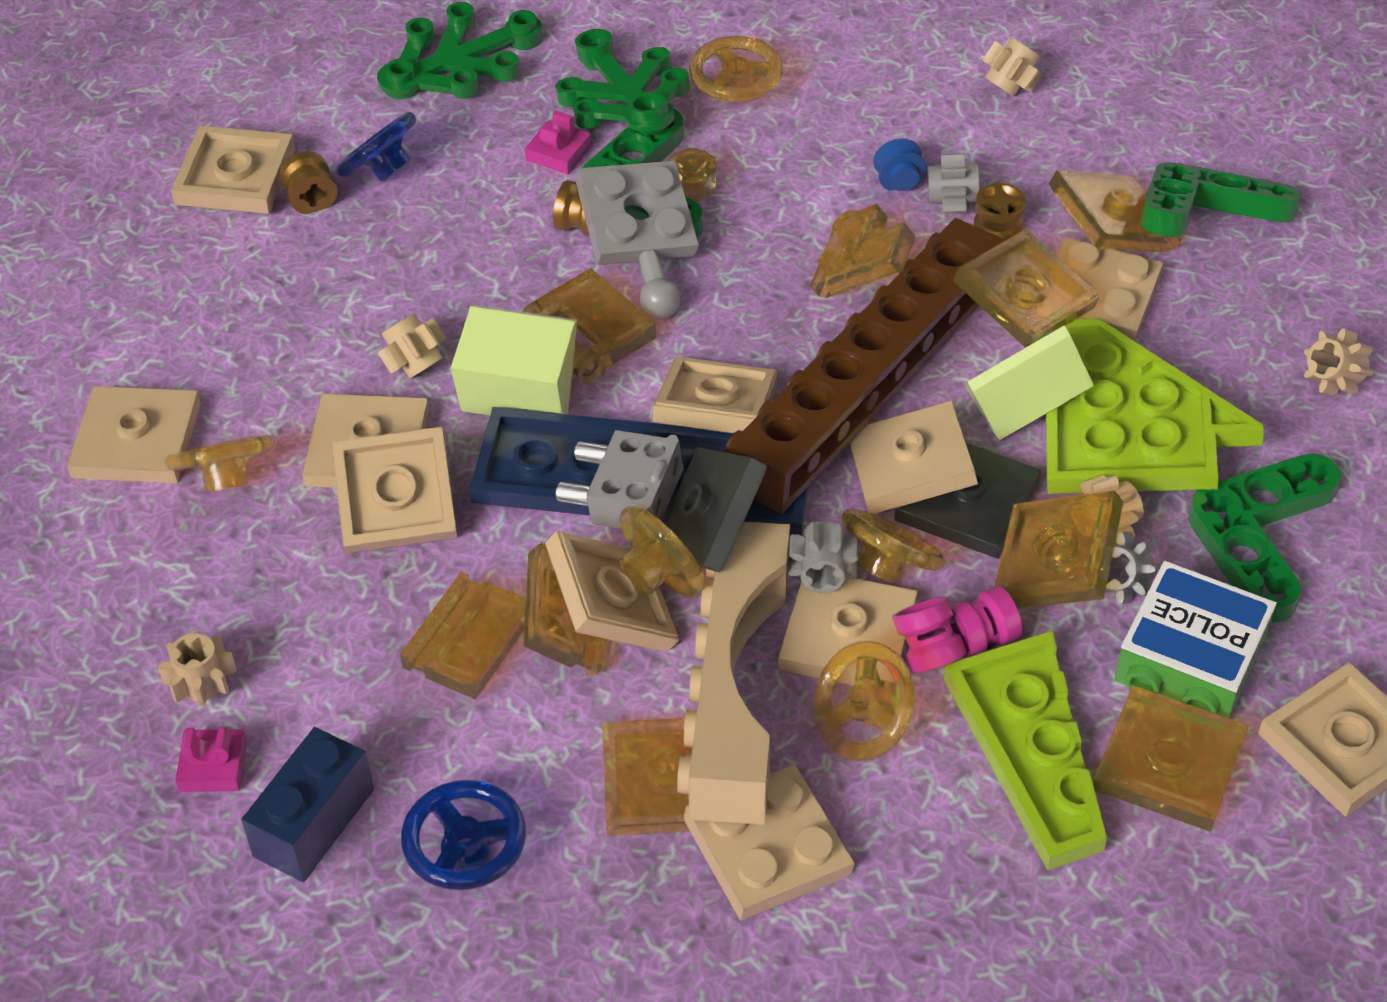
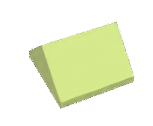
(514, 361)
(1030, 383)

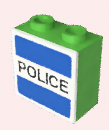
(1195, 640)

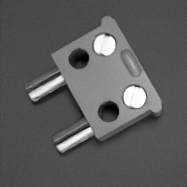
(631, 472)

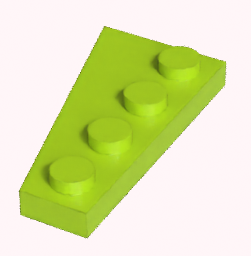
(1028, 735)

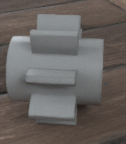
(953, 183)
(823, 557)
(1140, 568)

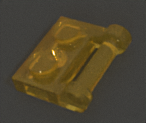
(602, 317)

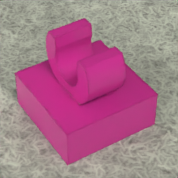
(558, 144)
(211, 760)

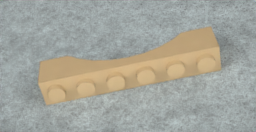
(729, 747)

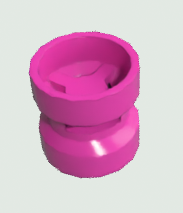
(986, 621)
(929, 634)

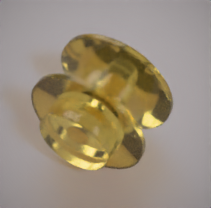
(695, 172)

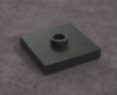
(714, 504)
(980, 513)

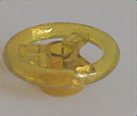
(738, 74)
(221, 462)
(889, 546)
(658, 555)
(869, 700)

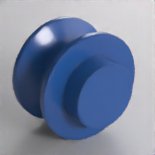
(900, 164)

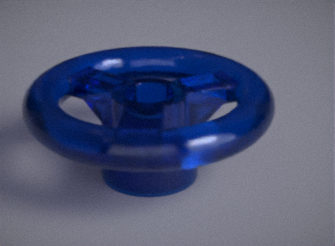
(381, 151)
(464, 863)

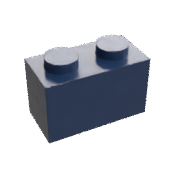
(308, 804)

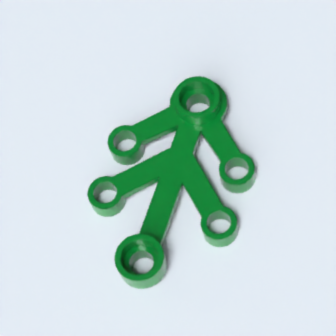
(408, 74)
(644, 110)

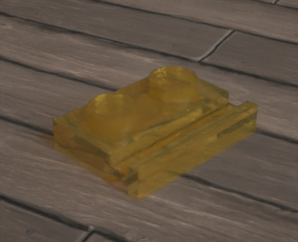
(548, 621)
(466, 635)

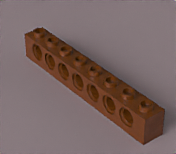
(861, 367)

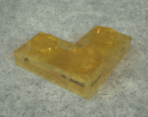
(861, 251)

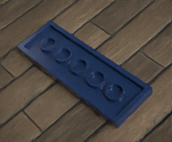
(534, 451)

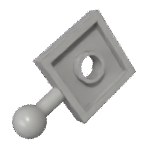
(622, 239)

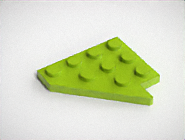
(1139, 420)

